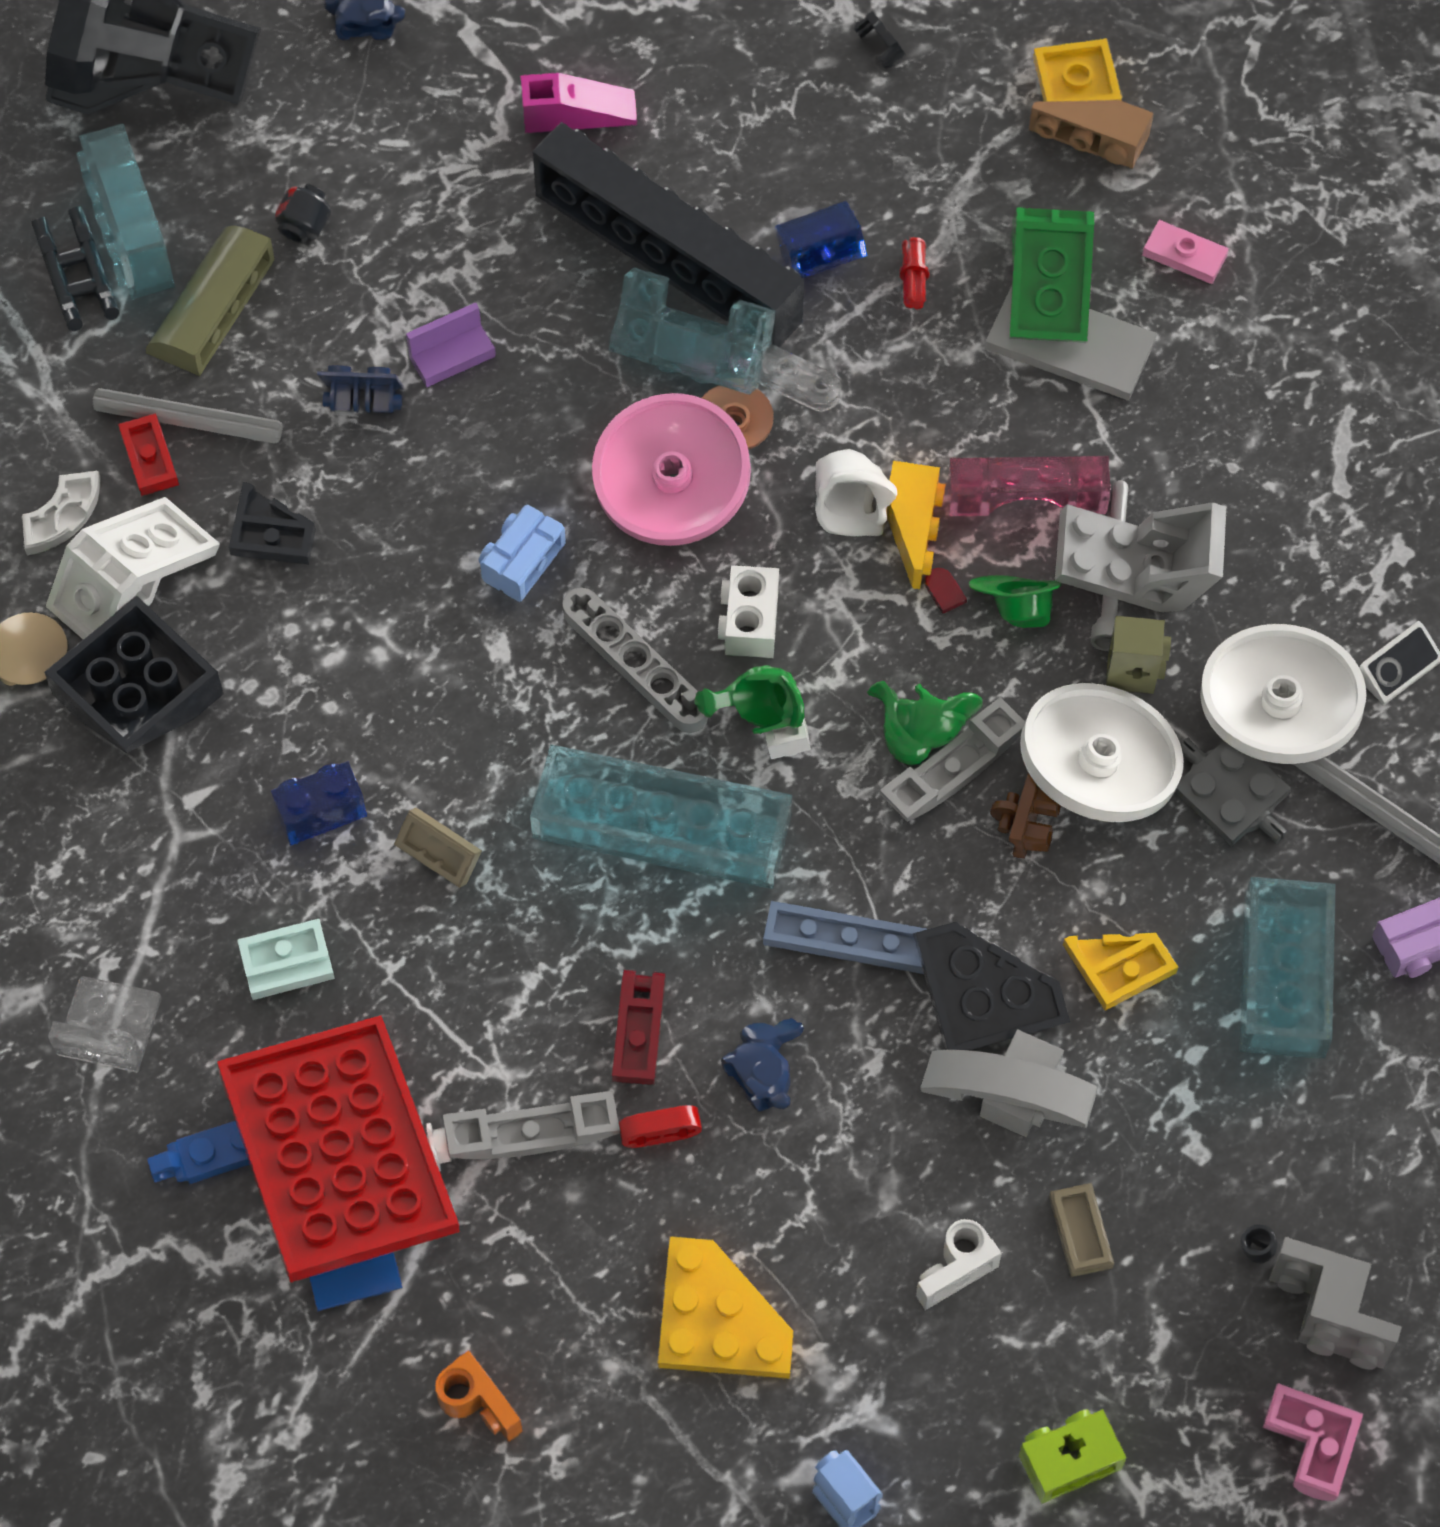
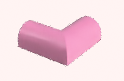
(1328, 1436)

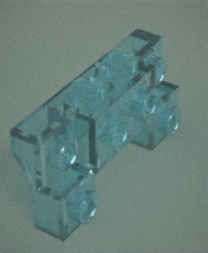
(689, 343)

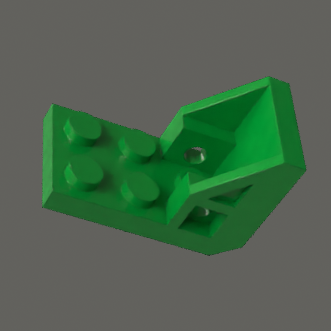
(1051, 274)

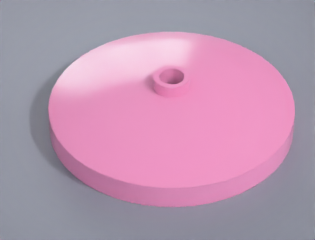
(667, 438)

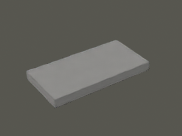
(1107, 362)

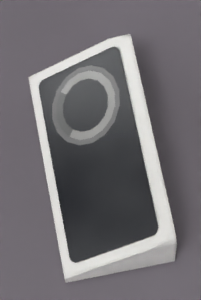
(1400, 663)

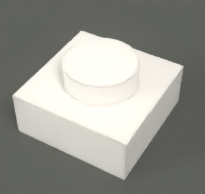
(788, 741)

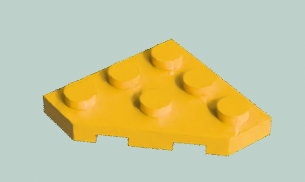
(718, 1317)

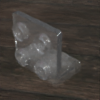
(106, 1024)

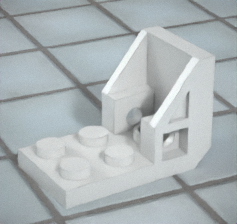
(124, 560)

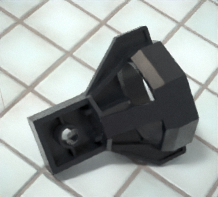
(155, 46)

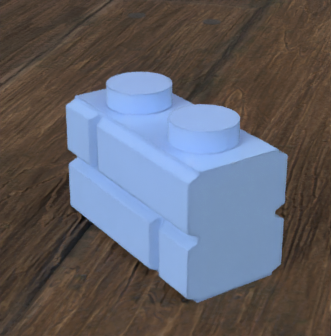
(522, 552)

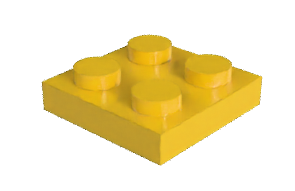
(1077, 72)

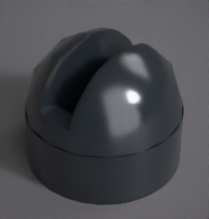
(1262, 1237)

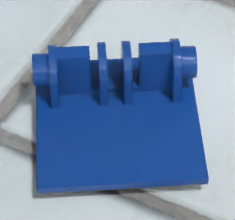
(356, 1282)

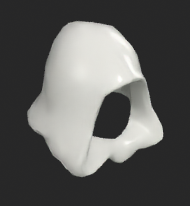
(846, 491)

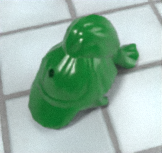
(761, 696)
(923, 724)

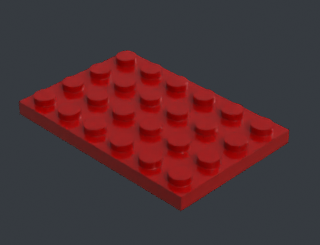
(337, 1148)

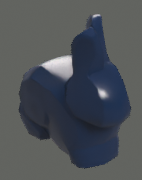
(365, 18)
(759, 1065)

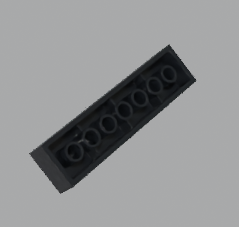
(663, 231)

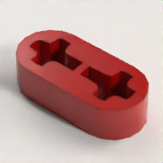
(660, 1126)

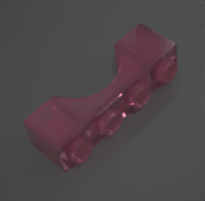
(985, 484)

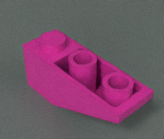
(575, 102)

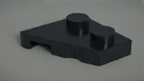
(270, 530)

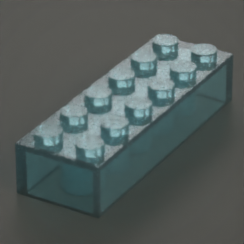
(661, 816)

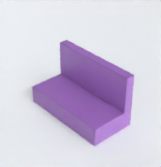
(449, 345)

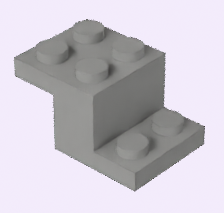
(1334, 1304)

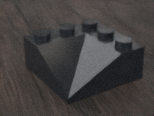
(134, 678)

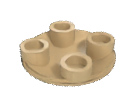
(29, 647)

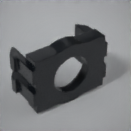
(872, 22)

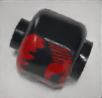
(302, 213)

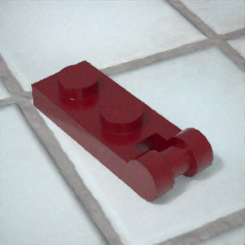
(638, 1028)

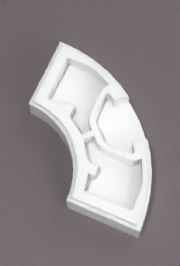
(63, 514)

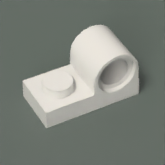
(961, 1267)

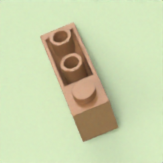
(1096, 126)

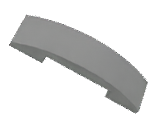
(956, 763)
(1011, 1082)
(531, 1130)

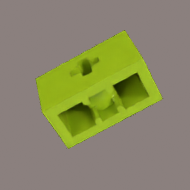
(1058, 1474)

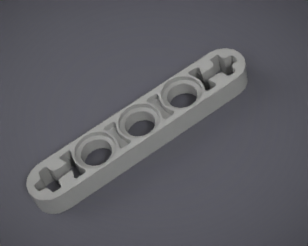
(629, 642)

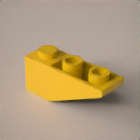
(912, 515)

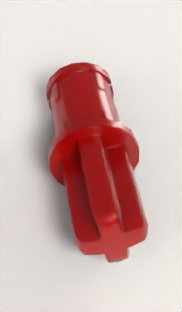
(914, 273)

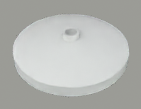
(1283, 693)
(1101, 752)

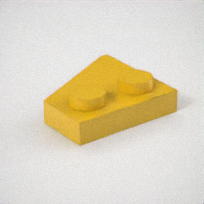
(1120, 964)

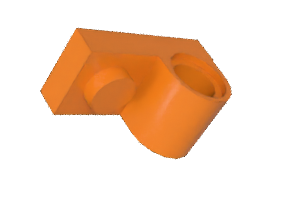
(482, 1392)

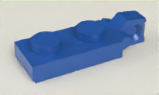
(200, 1155)

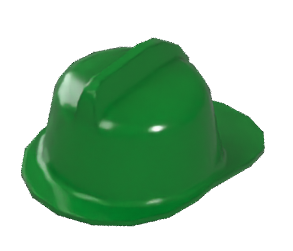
(1019, 600)

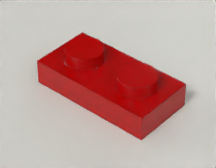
(148, 454)

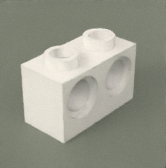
(753, 611)

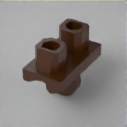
(1025, 831)

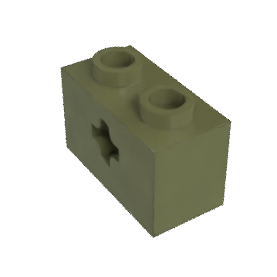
(1137, 654)

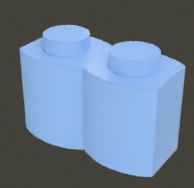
(846, 1490)

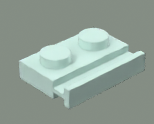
(285, 959)

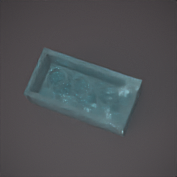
(124, 212)
(1287, 968)

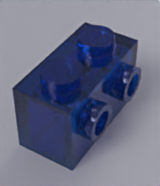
(821, 240)
(318, 802)

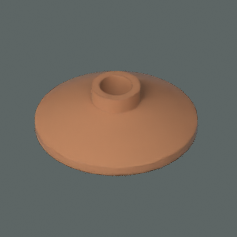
(751, 411)

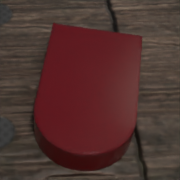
(944, 590)

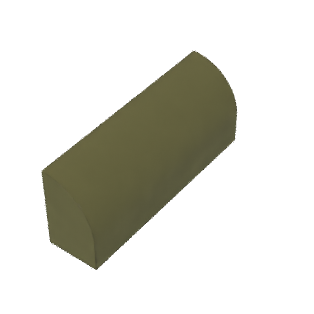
(212, 299)

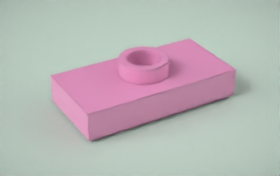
(1185, 252)

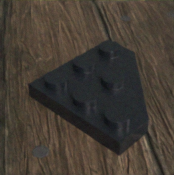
(984, 990)

